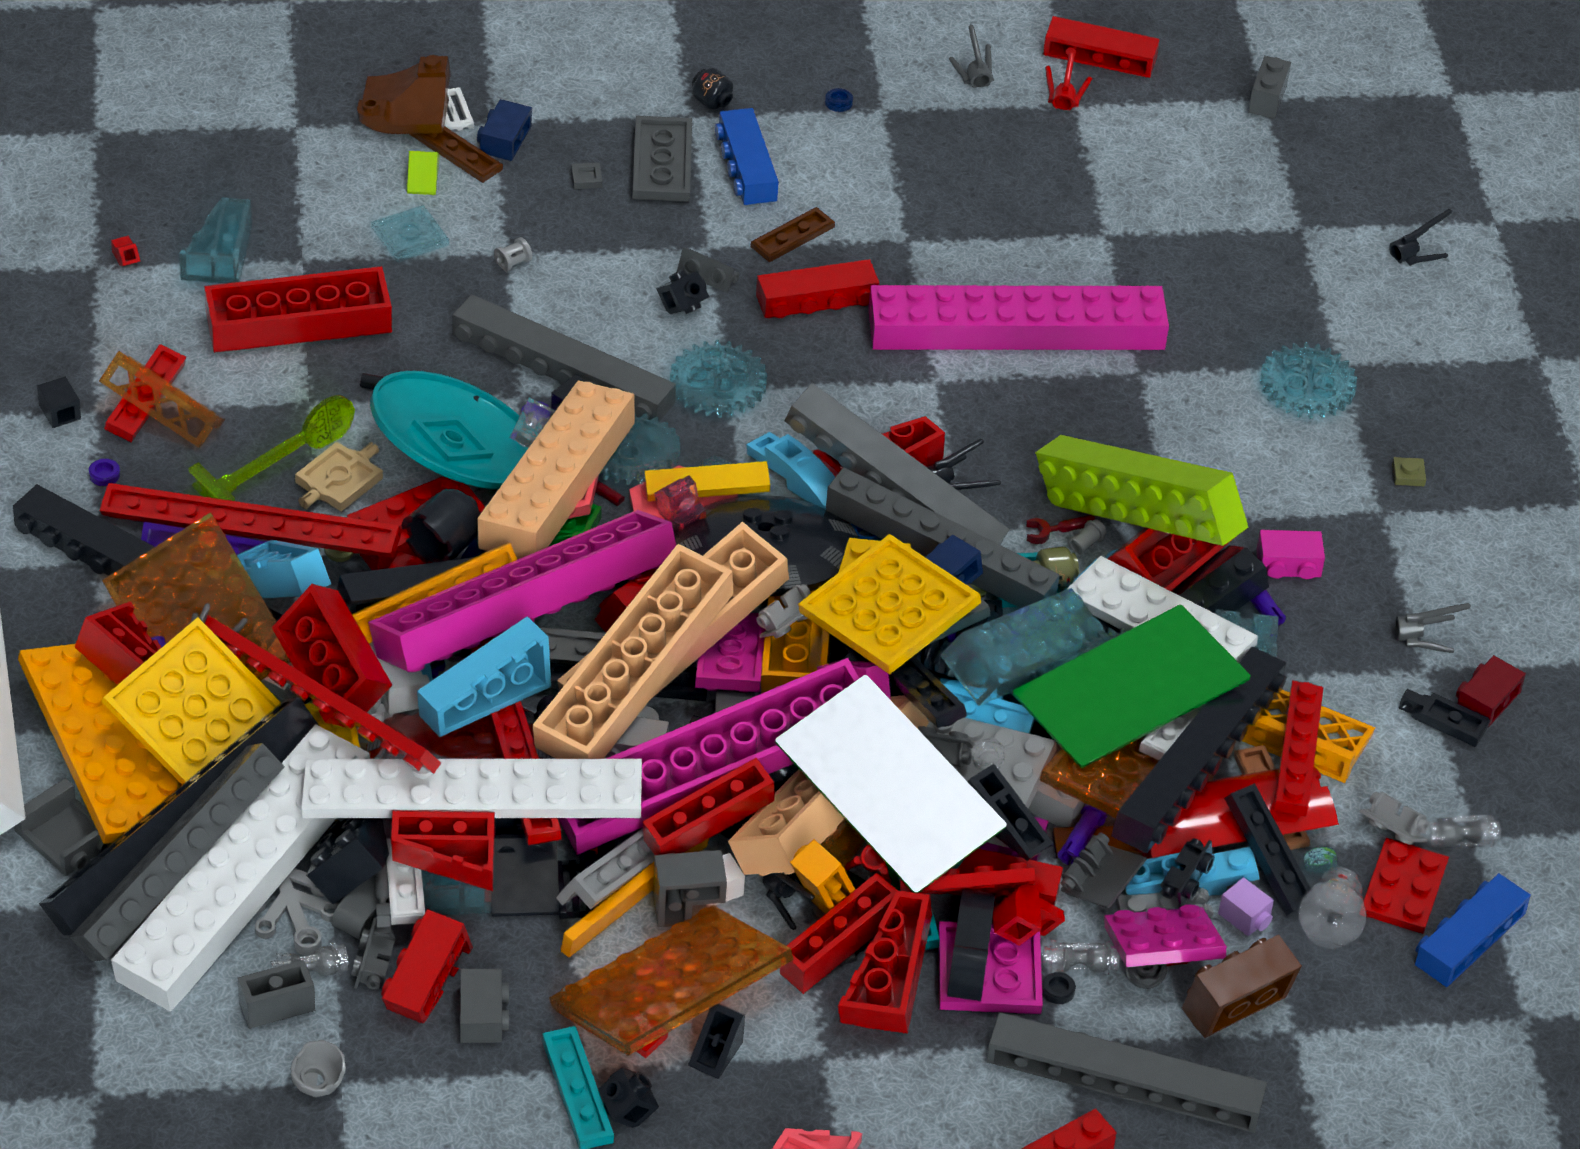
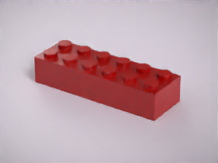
(298, 309)

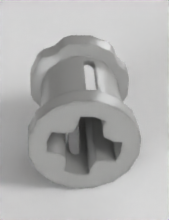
(517, 247)

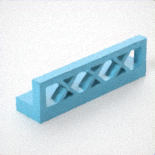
(995, 712)

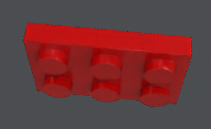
(1405, 885)

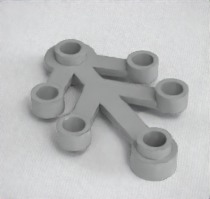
(292, 901)

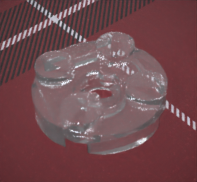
(1342, 930)

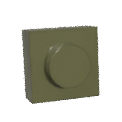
(1409, 471)

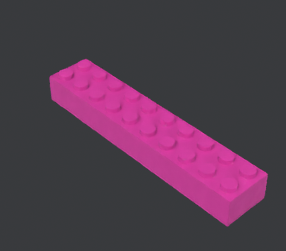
(1017, 317)
(523, 588)
(712, 747)

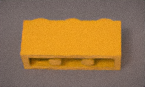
(821, 875)

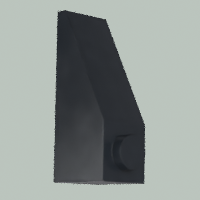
(1022, 830)

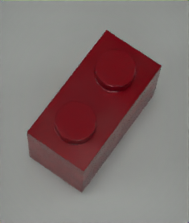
(1491, 688)

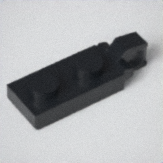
(1445, 716)

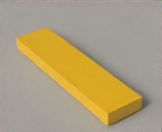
(713, 479)

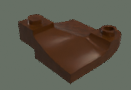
(409, 99)

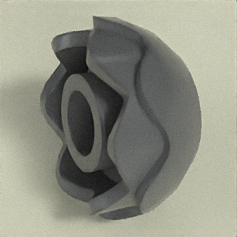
(1146, 979)

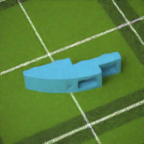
(792, 460)
(1226, 871)

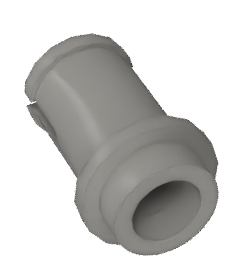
(1091, 533)

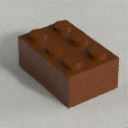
(1240, 985)

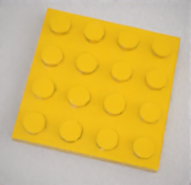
(889, 603)
(190, 701)

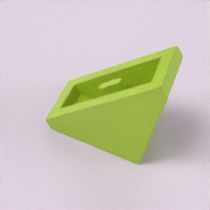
(423, 172)

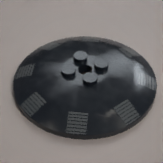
(796, 528)

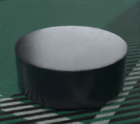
(1058, 988)

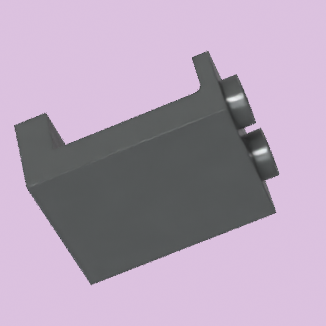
(61, 828)

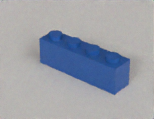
(747, 156)
(1471, 929)

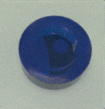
(839, 100)

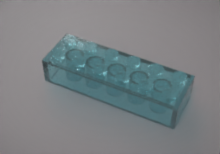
(1020, 645)

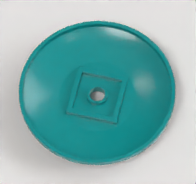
(446, 429)

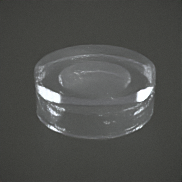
(987, 753)

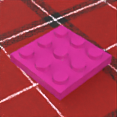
(1164, 936)
(1010, 977)

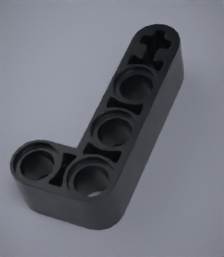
(971, 944)

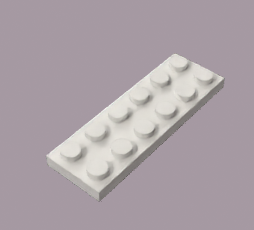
(1130, 600)

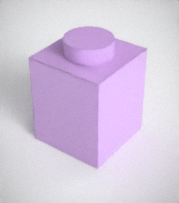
(1246, 907)

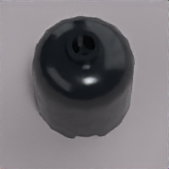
(442, 526)

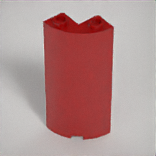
(1212, 819)

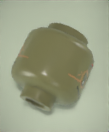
(1061, 562)

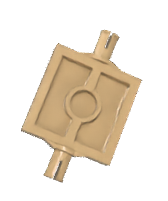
(339, 476)

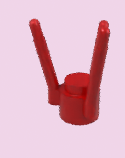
(1065, 95)
(870, 861)

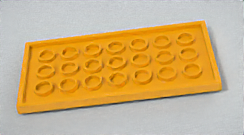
(108, 763)

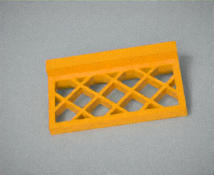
(1330, 755)

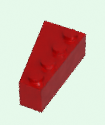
(917, 437)
(887, 980)

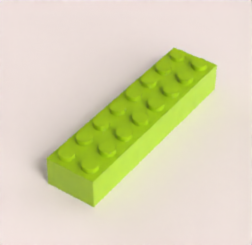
(1142, 489)

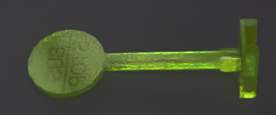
(321, 427)

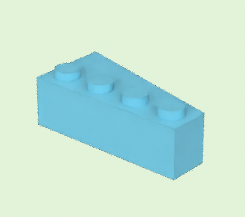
(284, 568)
(488, 679)

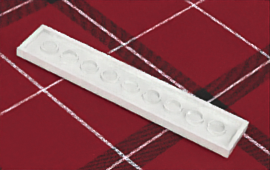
(474, 785)

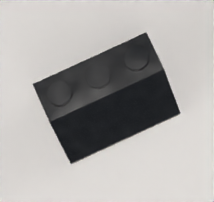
(1225, 580)

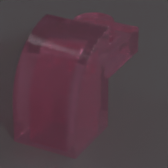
(680, 503)

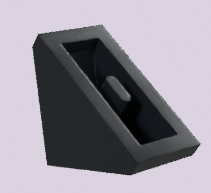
(718, 1040)

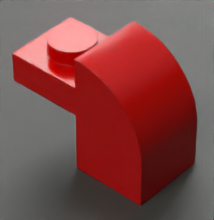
(1025, 914)

